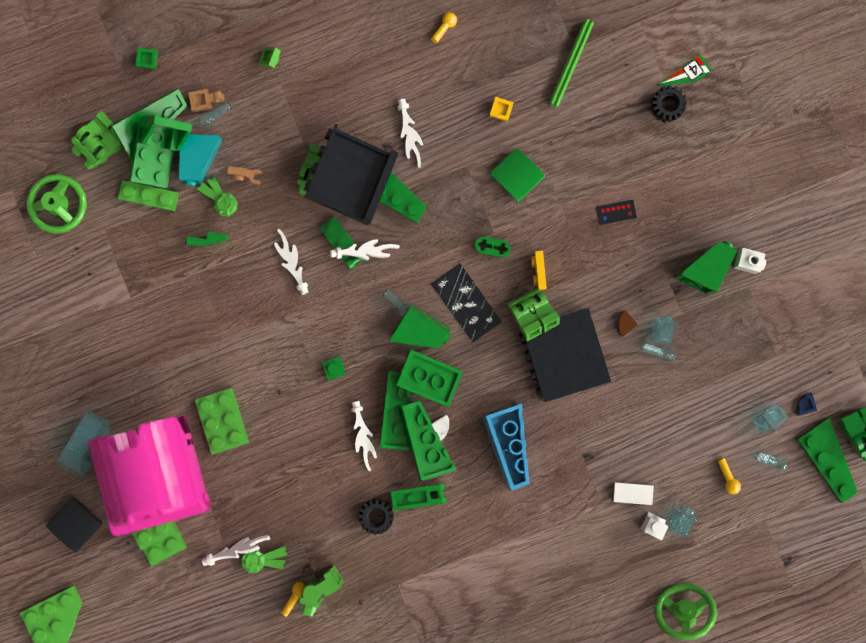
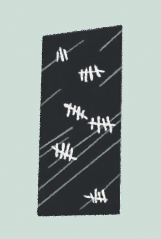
(466, 302)

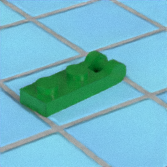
(339, 238)
(417, 497)

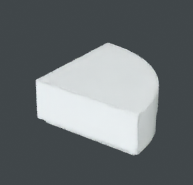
(441, 426)

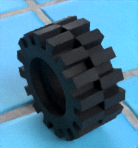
(679, 100)
(364, 516)

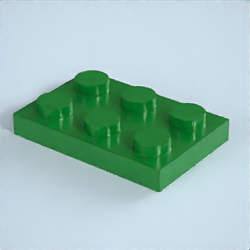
(429, 378)

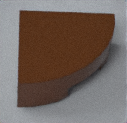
(625, 323)

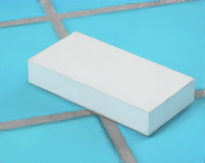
(633, 493)

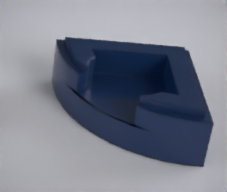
(806, 405)

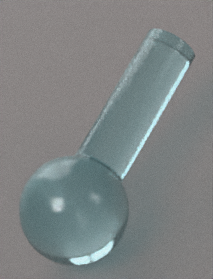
(207, 119)
(397, 302)
(668, 354)
(780, 463)

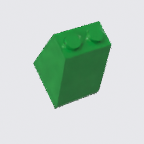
(708, 268)

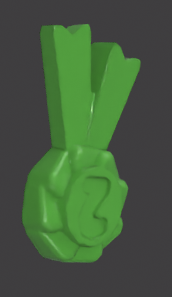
(224, 203)
(256, 560)

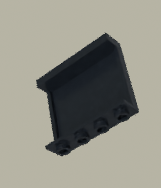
(350, 176)
(567, 357)

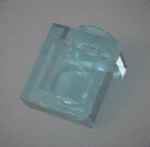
(663, 330)
(771, 419)
(682, 521)

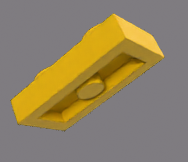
(537, 262)

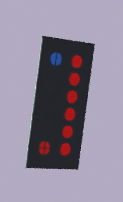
(616, 212)

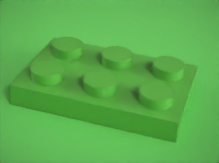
(222, 421)

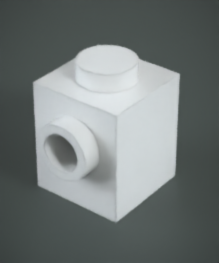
(750, 261)

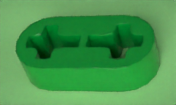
(491, 251)

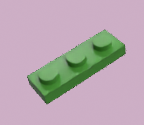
(148, 196)

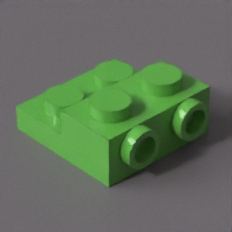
(160, 541)

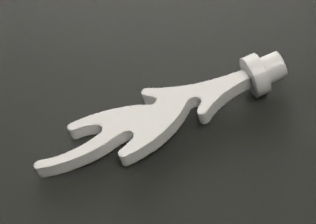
(412, 135)
(366, 248)
(292, 259)
(362, 439)
(242, 546)

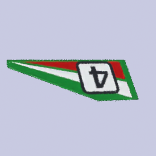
(690, 72)

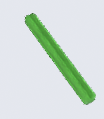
(571, 63)

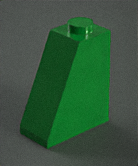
(420, 329)

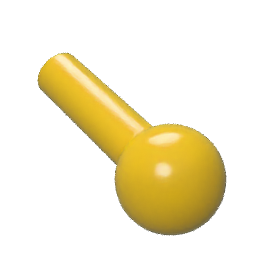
(448, 21)
(732, 485)
(297, 591)

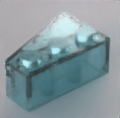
(76, 455)

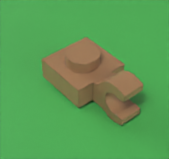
(202, 100)
(240, 174)

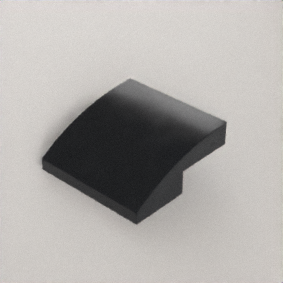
(74, 524)

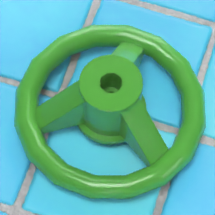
(56, 203)
(685, 611)

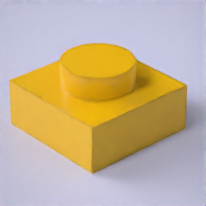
(501, 109)

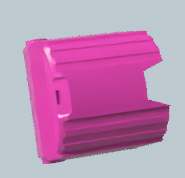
(149, 475)

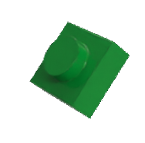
(146, 58)
(334, 368)

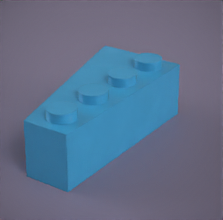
(508, 442)

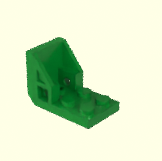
(154, 149)

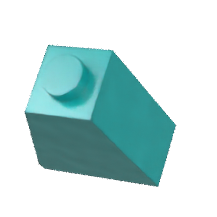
(197, 157)

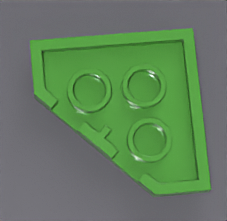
(53, 618)

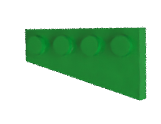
(167, 106)
(402, 200)
(393, 427)
(427, 450)
(828, 458)

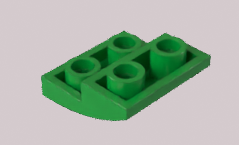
(517, 175)

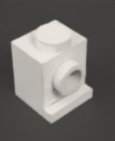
(654, 526)

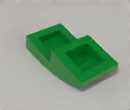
(211, 240)

